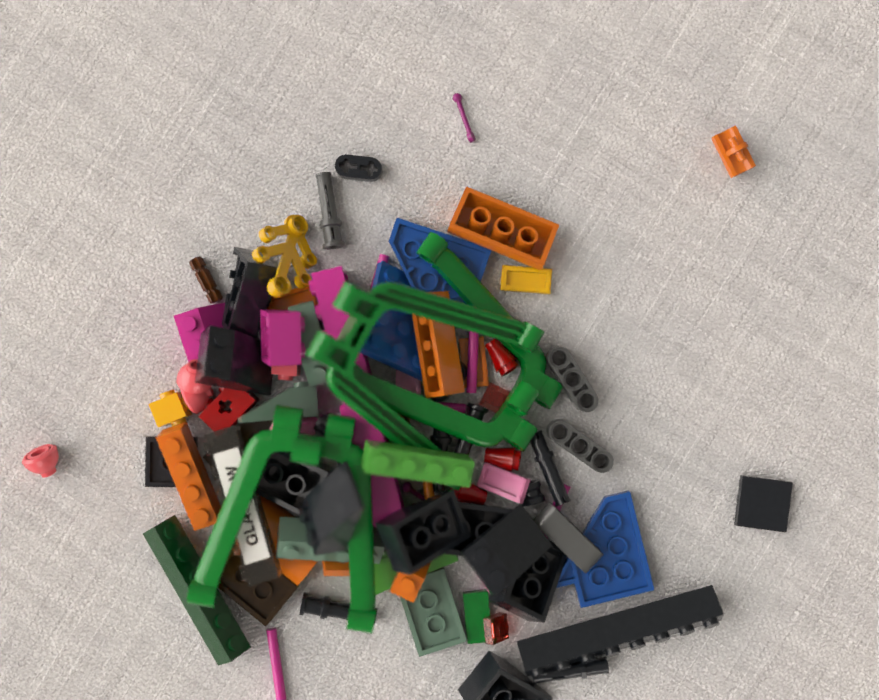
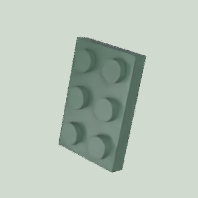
(434, 615)

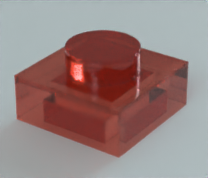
(493, 397)
(496, 628)

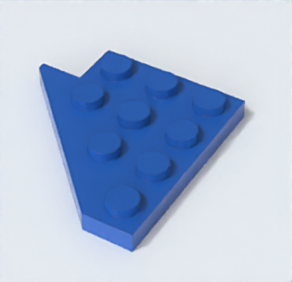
(407, 239)
(393, 335)
(623, 567)

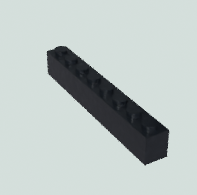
(619, 631)

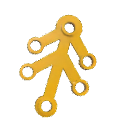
(295, 228)

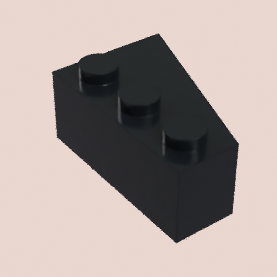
(248, 293)

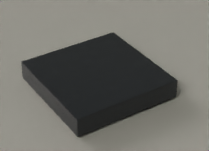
(156, 469)
(763, 503)

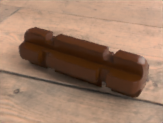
(205, 280)

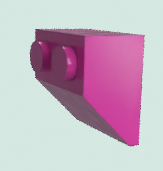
(194, 322)
(281, 337)

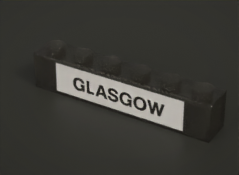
(254, 539)

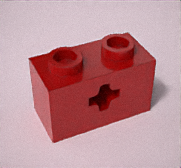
(217, 417)

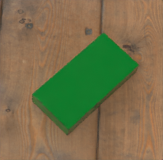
(476, 608)

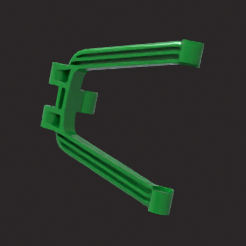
(364, 312)
(530, 386)
(305, 449)

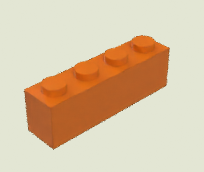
(438, 355)
(189, 475)

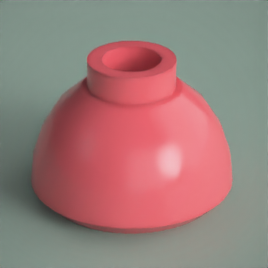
(186, 379)
(197, 402)
(42, 460)

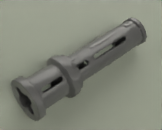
(333, 223)

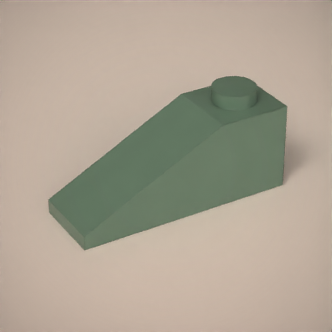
(313, 369)
(299, 397)

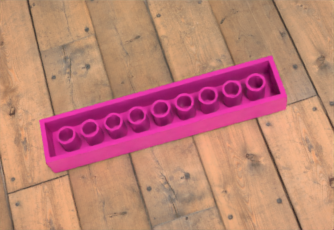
(325, 287)

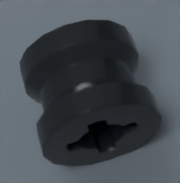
(533, 494)

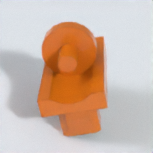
(733, 151)

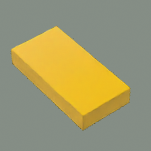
(525, 279)

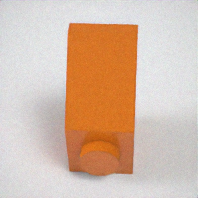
(409, 585)

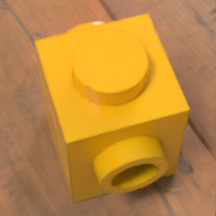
(170, 409)

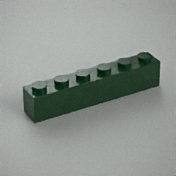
(180, 564)

